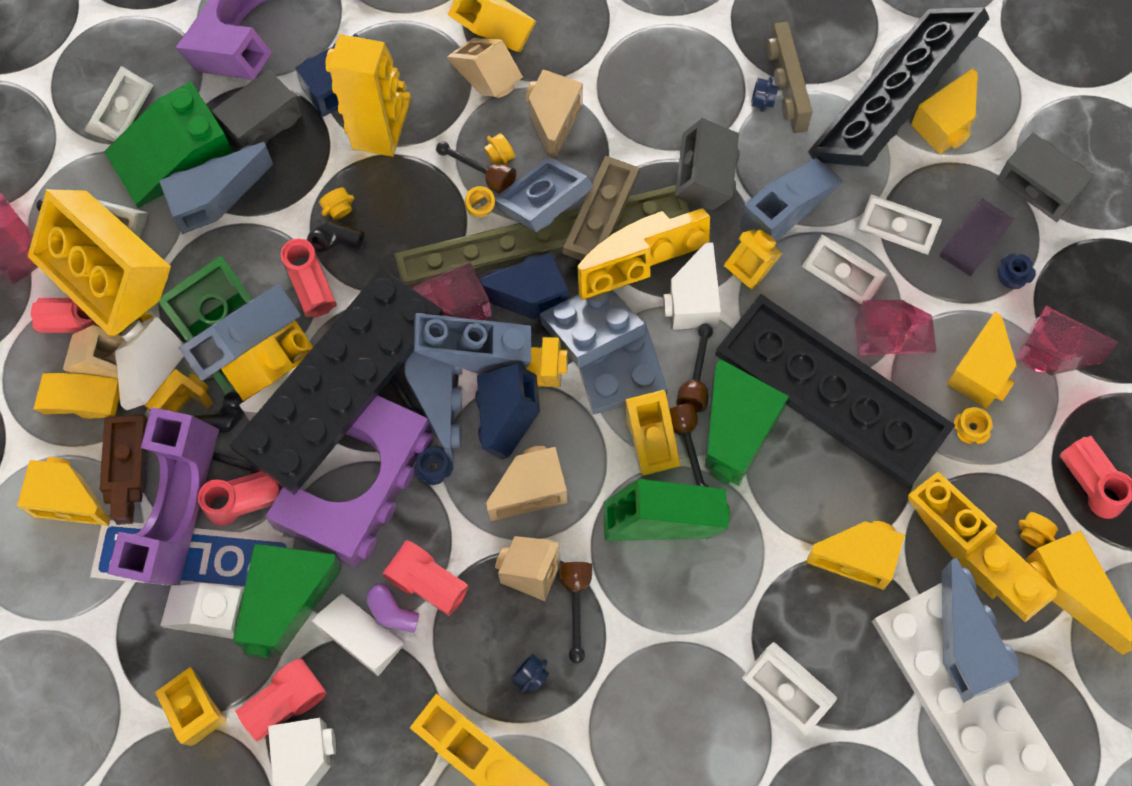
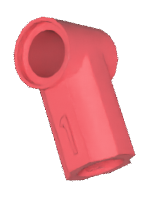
(308, 278)
(59, 316)
(1095, 474)
(244, 495)
(417, 573)
(291, 693)

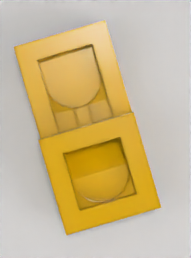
(78, 394)

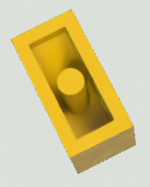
(948, 114)
(986, 366)
(59, 493)
(861, 553)

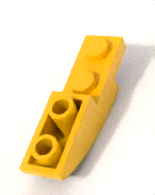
(632, 250)
(974, 542)
(471, 748)

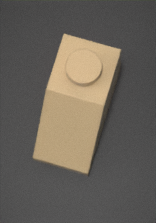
(486, 66)
(553, 108)
(93, 352)
(529, 484)
(529, 565)

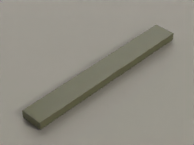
(516, 242)

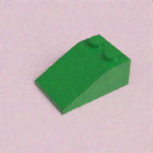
(166, 139)
(204, 301)

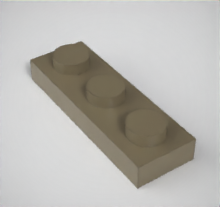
(789, 77)
(601, 207)

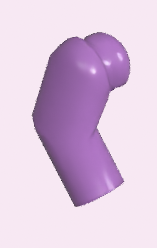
(387, 611)

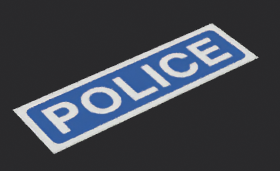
(212, 558)

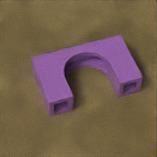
(220, 45)
(184, 456)
(351, 526)

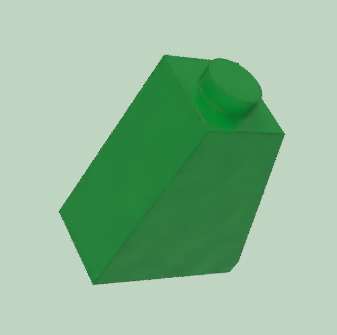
(739, 421)
(665, 512)
(280, 596)

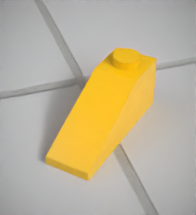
(1084, 589)

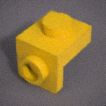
(753, 257)
(549, 362)
(177, 391)

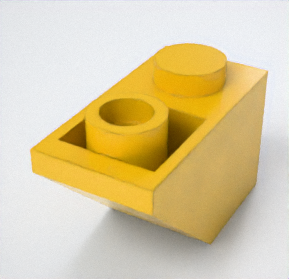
(494, 21)
(268, 360)

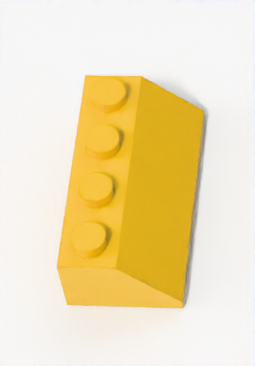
(96, 259)

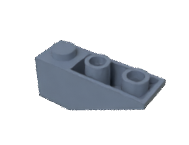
(211, 189)
(789, 199)
(239, 332)
(472, 343)
(438, 398)
(971, 644)

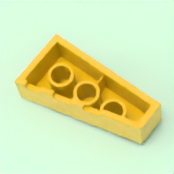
(368, 93)

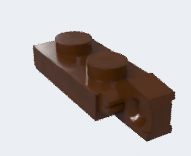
(123, 465)

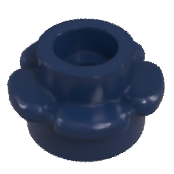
(764, 94)
(1011, 278)
(426, 458)
(531, 674)

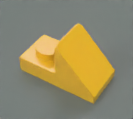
(652, 432)
(189, 708)

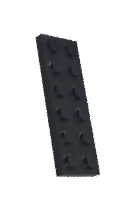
(898, 86)
(334, 382)
(836, 391)

